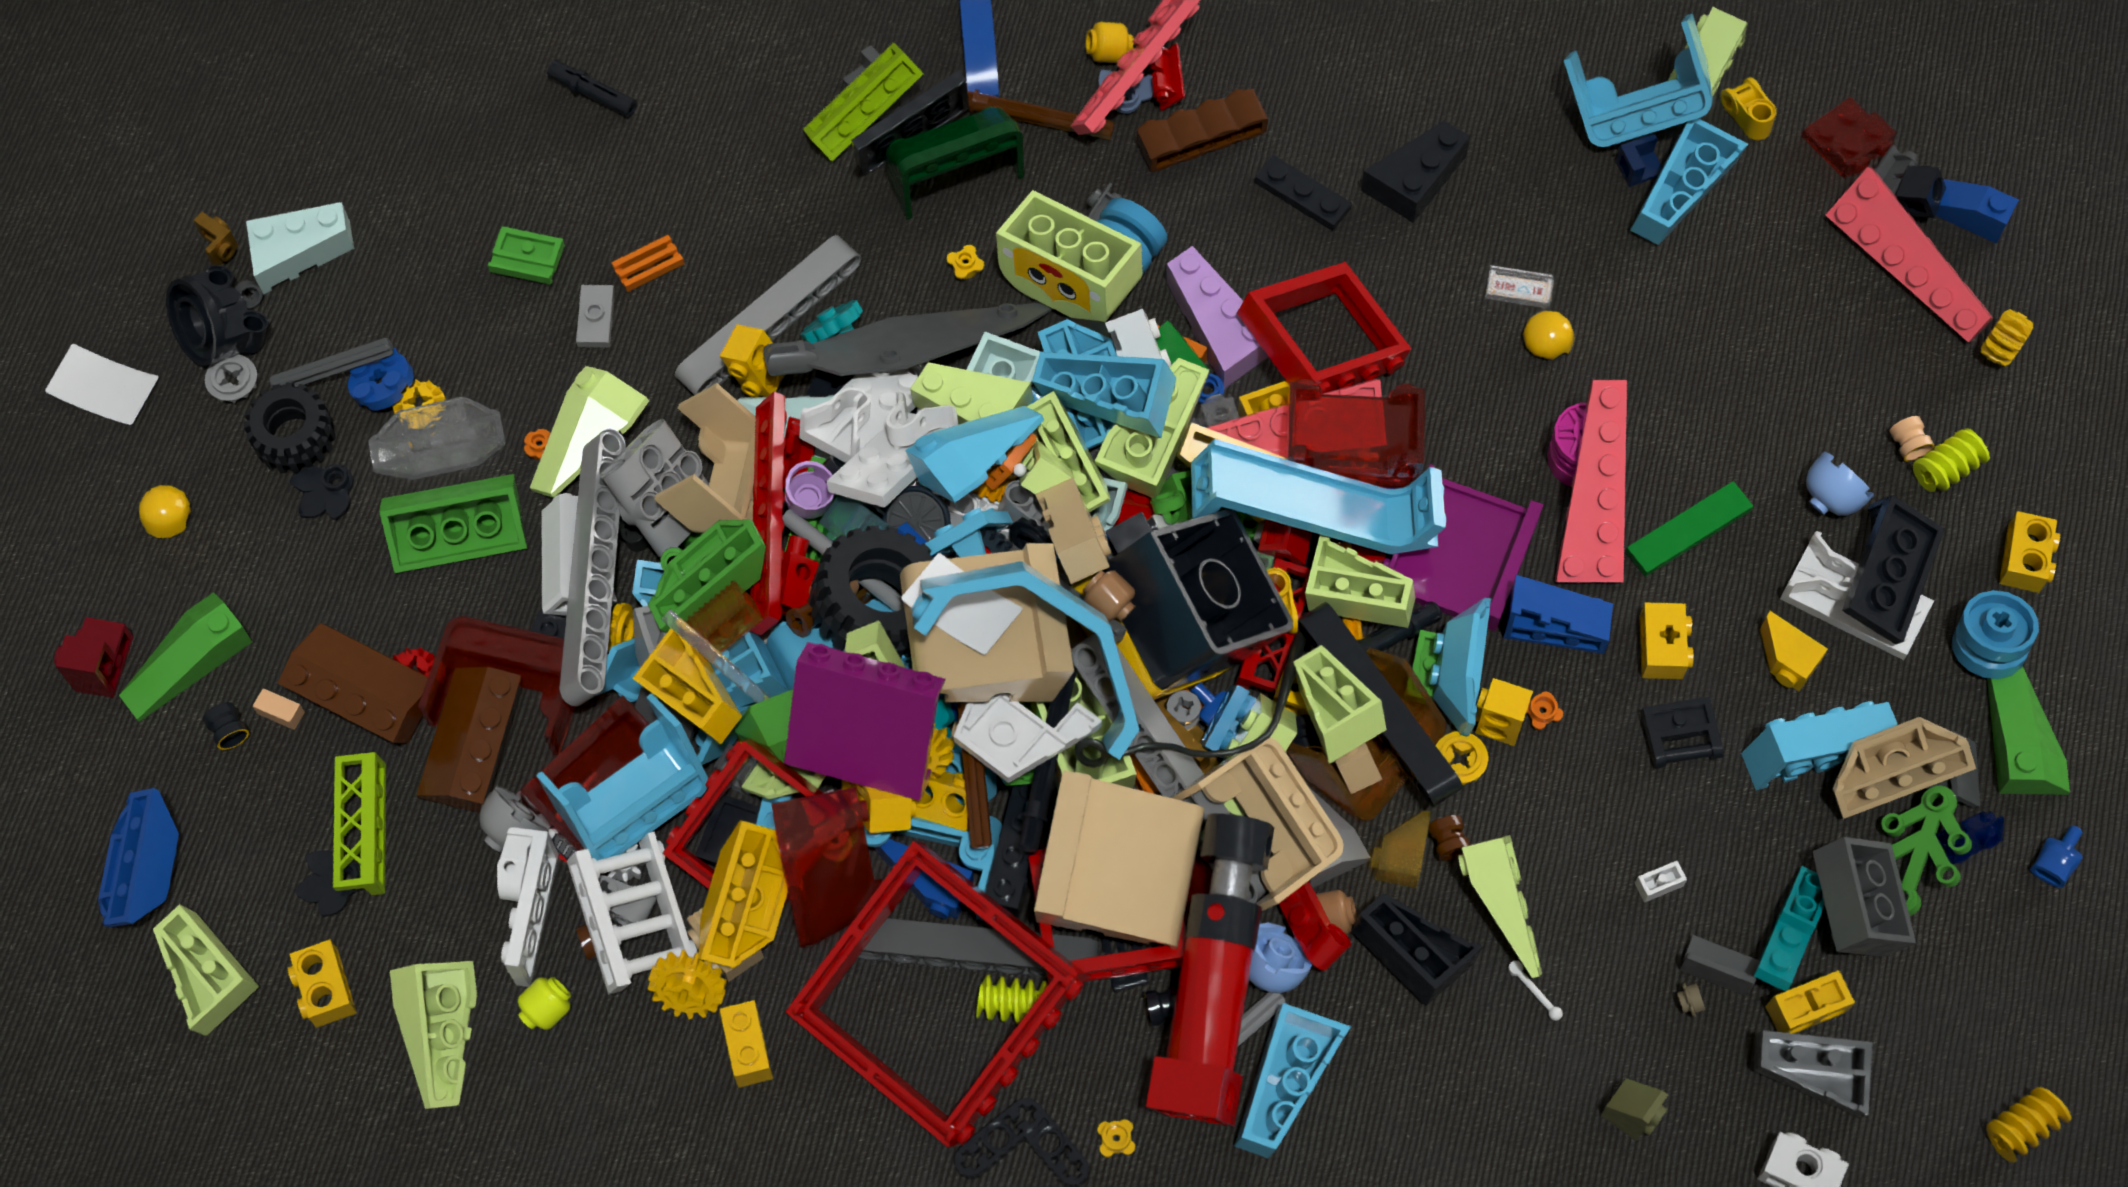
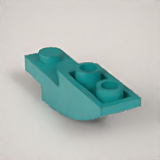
(1792, 931)

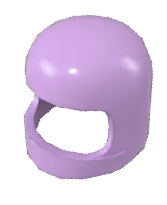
(800, 490)

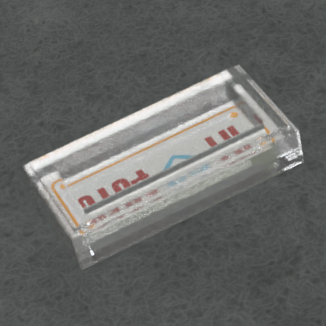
(1519, 287)

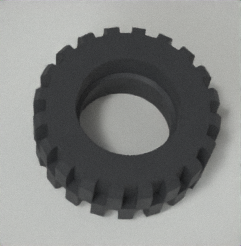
(856, 556)

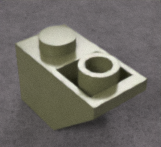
(1635, 1108)

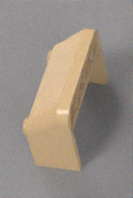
(729, 442)
(1276, 793)

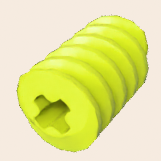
(1951, 460)
(1007, 999)

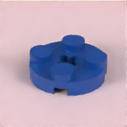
(395, 375)

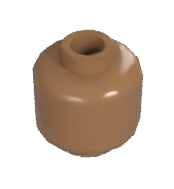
(1110, 595)
(1339, 909)

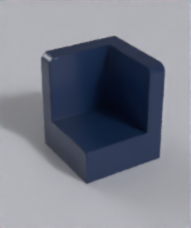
(1638, 160)

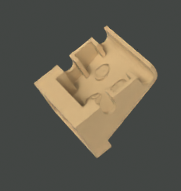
(1027, 660)
(1118, 861)

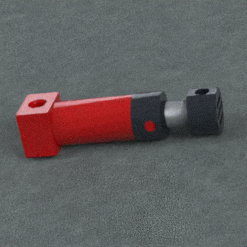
(1220, 937)

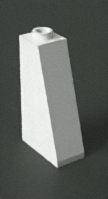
(557, 552)

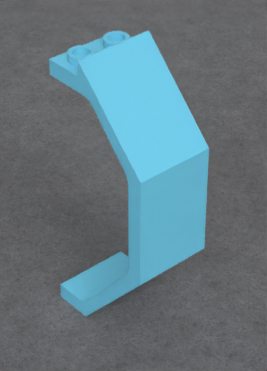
(943, 588)

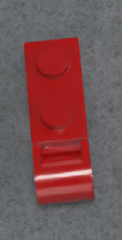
(1318, 937)

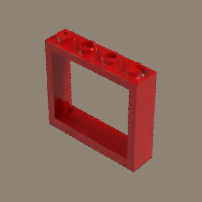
(1258, 316)
(718, 785)
(1113, 964)

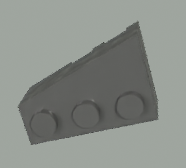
(1818, 1066)

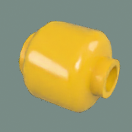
(1108, 42)

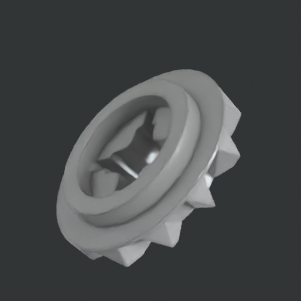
(237, 366)

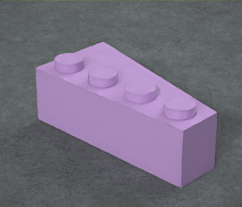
(1213, 315)

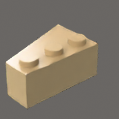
(1075, 534)

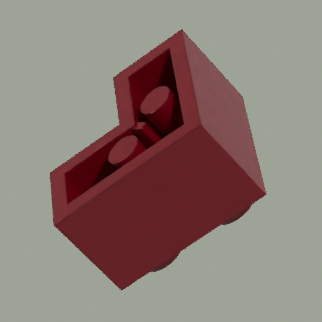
(94, 657)

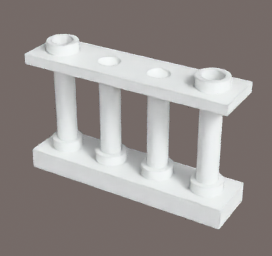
(597, 904)

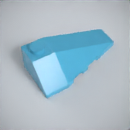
(957, 457)

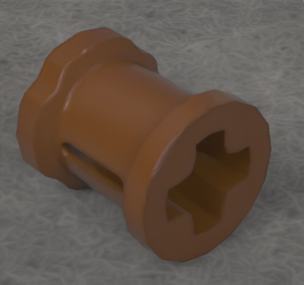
(801, 613)

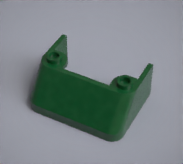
(950, 148)

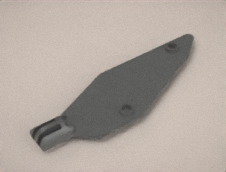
(899, 341)

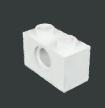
(1781, 1167)

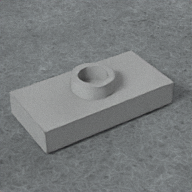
(595, 316)

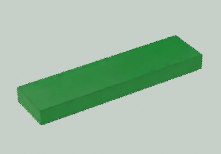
(1689, 529)

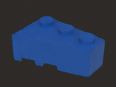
(1556, 617)

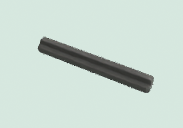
(335, 363)

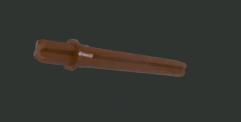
(1033, 113)
(976, 797)

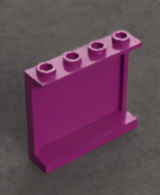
(1474, 553)
(862, 720)

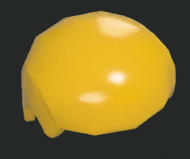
(1548, 335)
(164, 511)

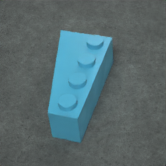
(1691, 170)
(1113, 388)
(1290, 1066)

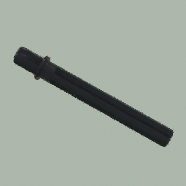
(1037, 805)

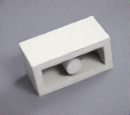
(1660, 881)

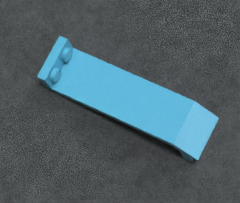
(1319, 499)

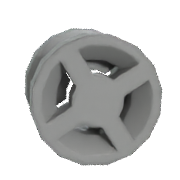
(1186, 717)

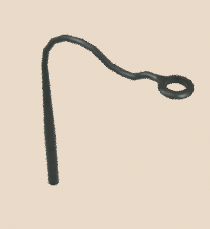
(1295, 652)

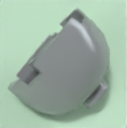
(503, 811)

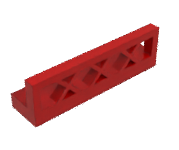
(1248, 666)

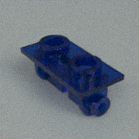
(1982, 829)

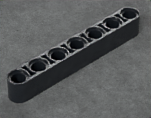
(1404, 734)

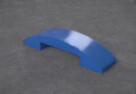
(979, 46)

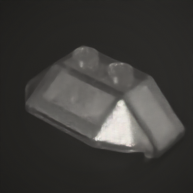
(436, 439)

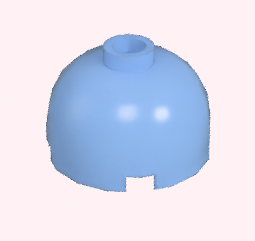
(1835, 487)
(1278, 960)

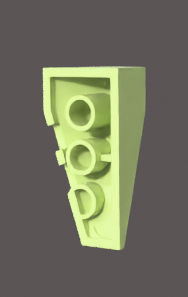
(590, 405)

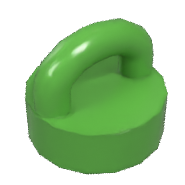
(1168, 502)

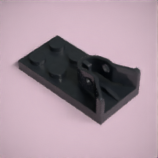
(1893, 568)

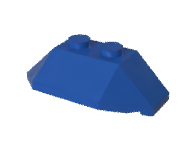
(138, 860)

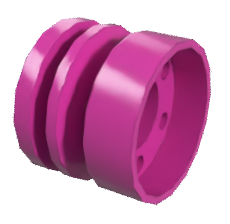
(1565, 441)

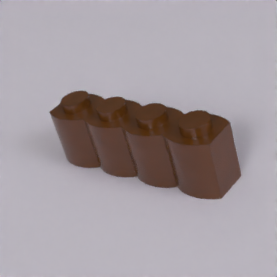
(1201, 130)

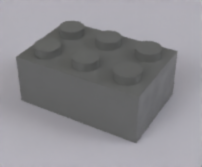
(1864, 897)

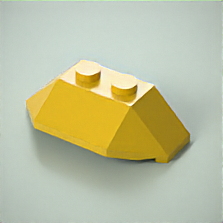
(743, 897)

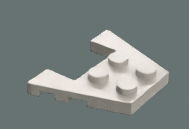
(1015, 739)

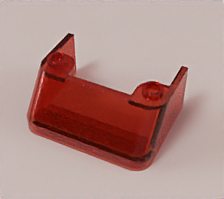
(481, 643)

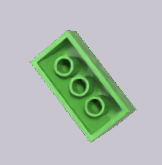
(453, 523)

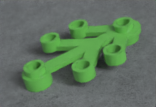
(1925, 841)

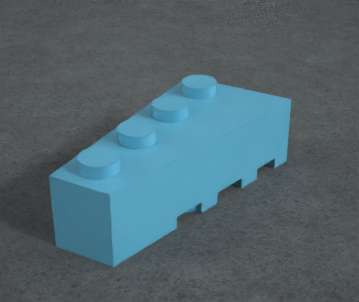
(1812, 741)

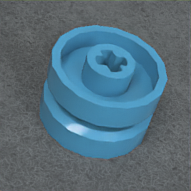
(1136, 224)
(1995, 634)

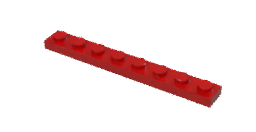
(768, 506)

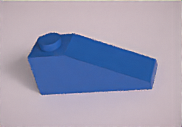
(1976, 208)
(926, 889)

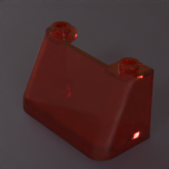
(1357, 435)
(589, 761)
(825, 861)

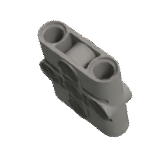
(645, 469)

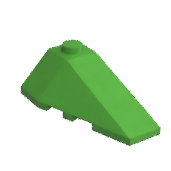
(193, 648)
(2023, 740)

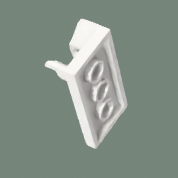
(855, 413)
(882, 466)
(1821, 589)
(529, 882)

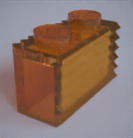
(726, 617)

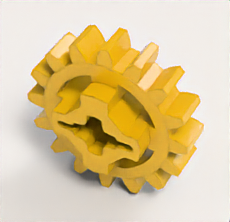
(687, 984)

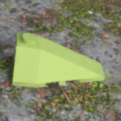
(1145, 459)
(1494, 876)
(434, 1016)

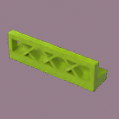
(863, 101)
(372, 823)

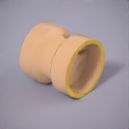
(1911, 438)

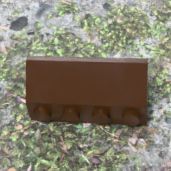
(356, 683)
(470, 737)

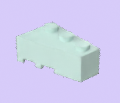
(295, 241)

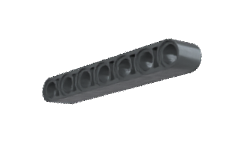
(964, 947)

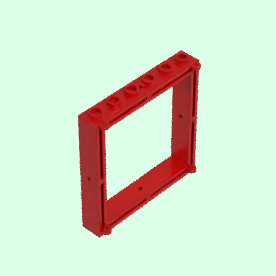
(1021, 1043)

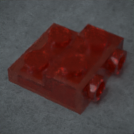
(1849, 137)

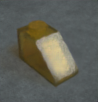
(1402, 852)

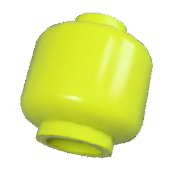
(544, 1003)

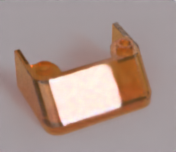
(1369, 801)

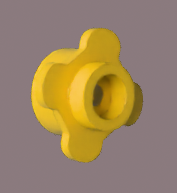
(967, 270)
(1109, 1130)

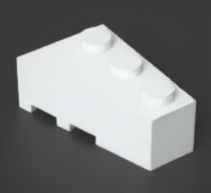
(1136, 336)

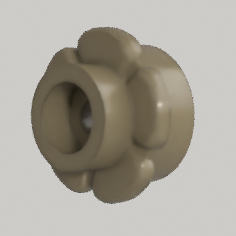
(1691, 999)

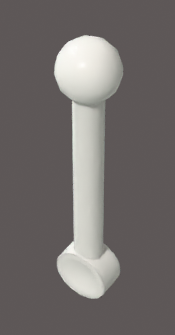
(1019, 470)
(1516, 969)

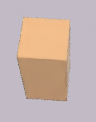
(278, 709)

